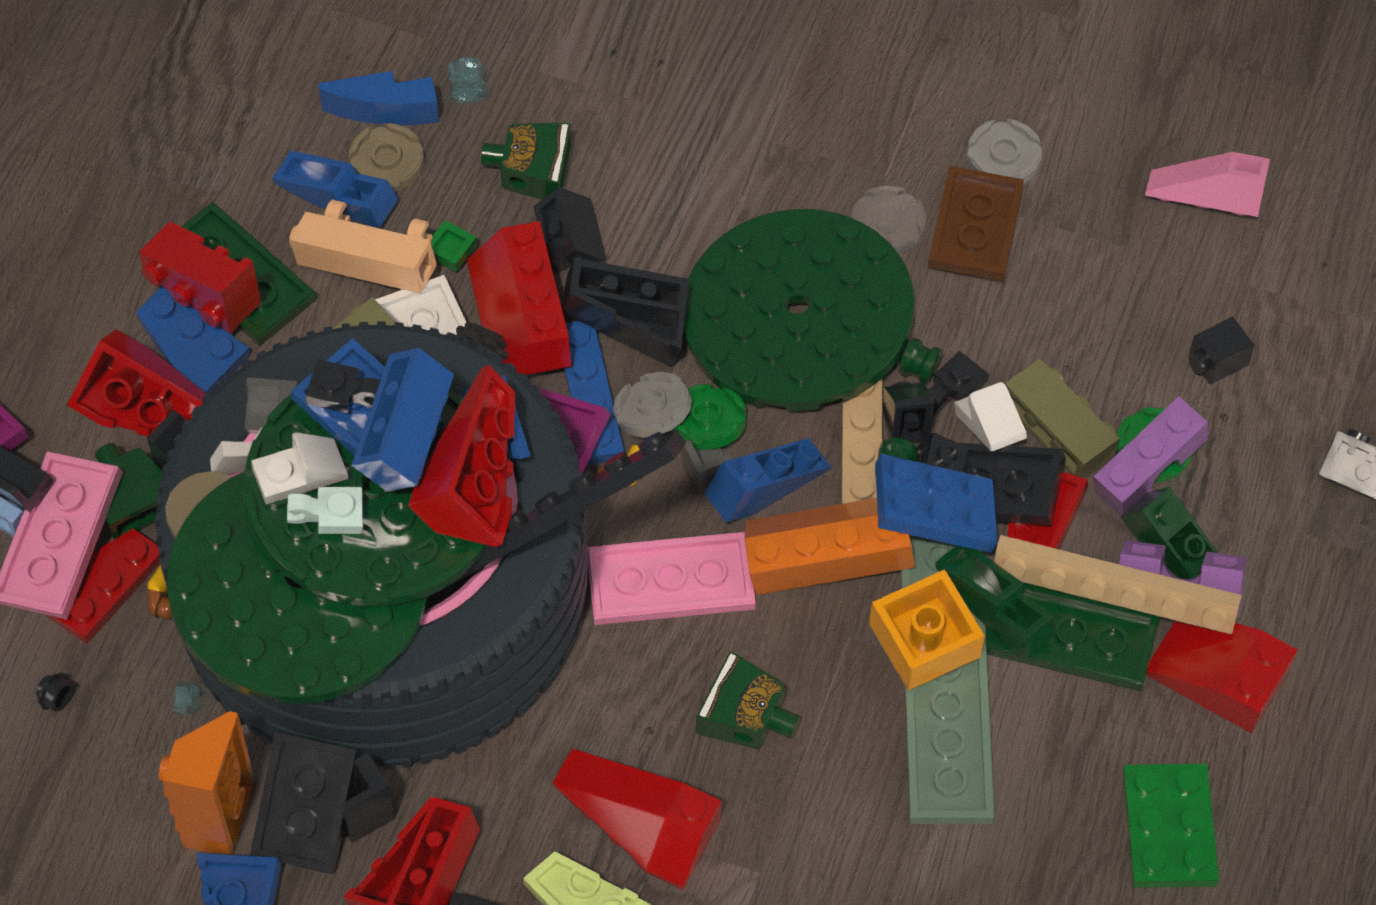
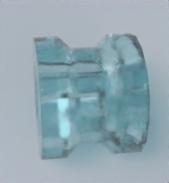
(466, 80)

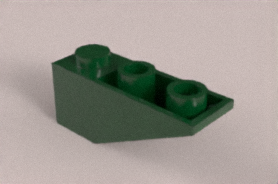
(1165, 521)

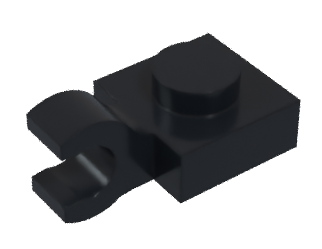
(956, 380)
(338, 385)

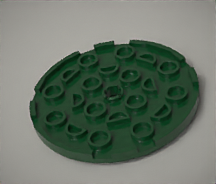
(833, 350)
(386, 564)
(260, 630)

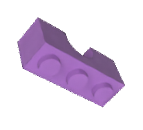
(1168, 438)
(1218, 569)

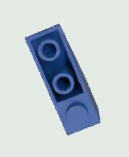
(762, 478)

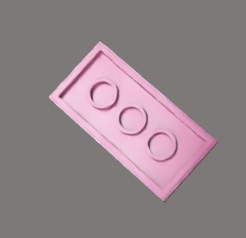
(58, 536)
(669, 578)

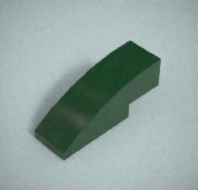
(997, 600)

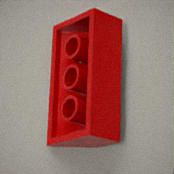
(520, 298)

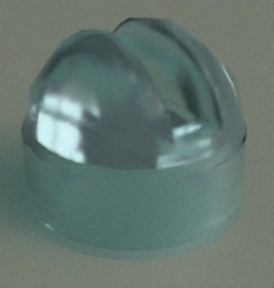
(183, 697)

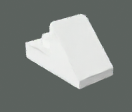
(991, 416)
(305, 467)

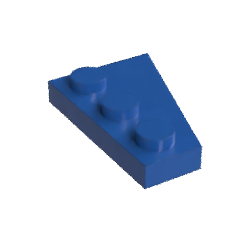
(190, 343)
(238, 879)

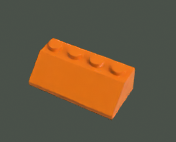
(822, 547)
(209, 785)

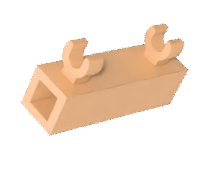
(364, 251)

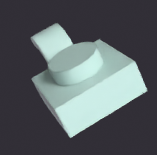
(335, 510)

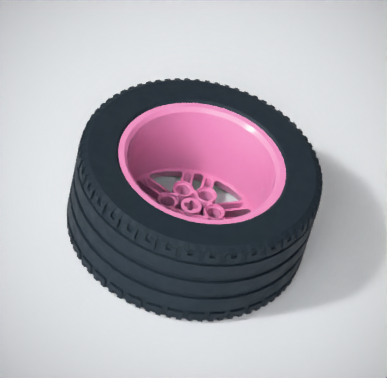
(496, 631)

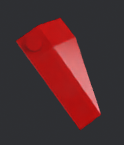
(132, 387)
(468, 468)
(648, 815)

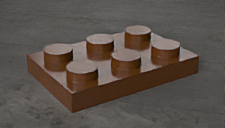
(976, 223)

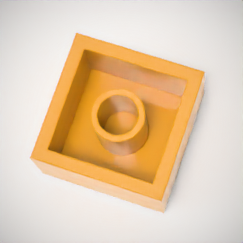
(926, 629)

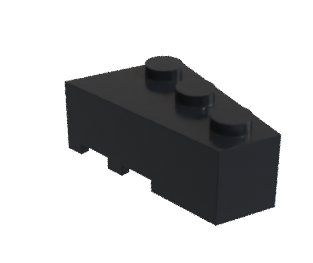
(629, 306)

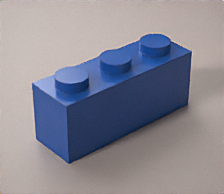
(403, 420)

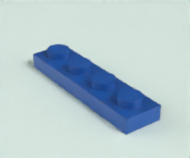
(589, 383)

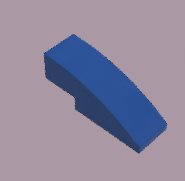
(381, 100)
(325, 179)

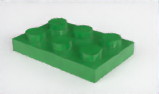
(1170, 825)

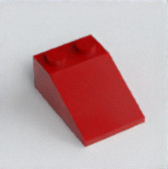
(1223, 671)

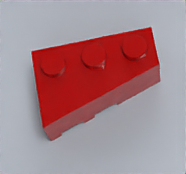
(201, 277)
(423, 861)

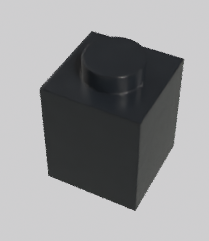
(1220, 350)

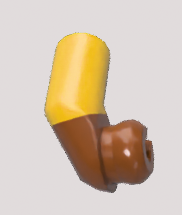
(157, 596)

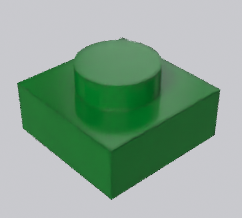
(452, 245)

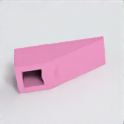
(1219, 182)

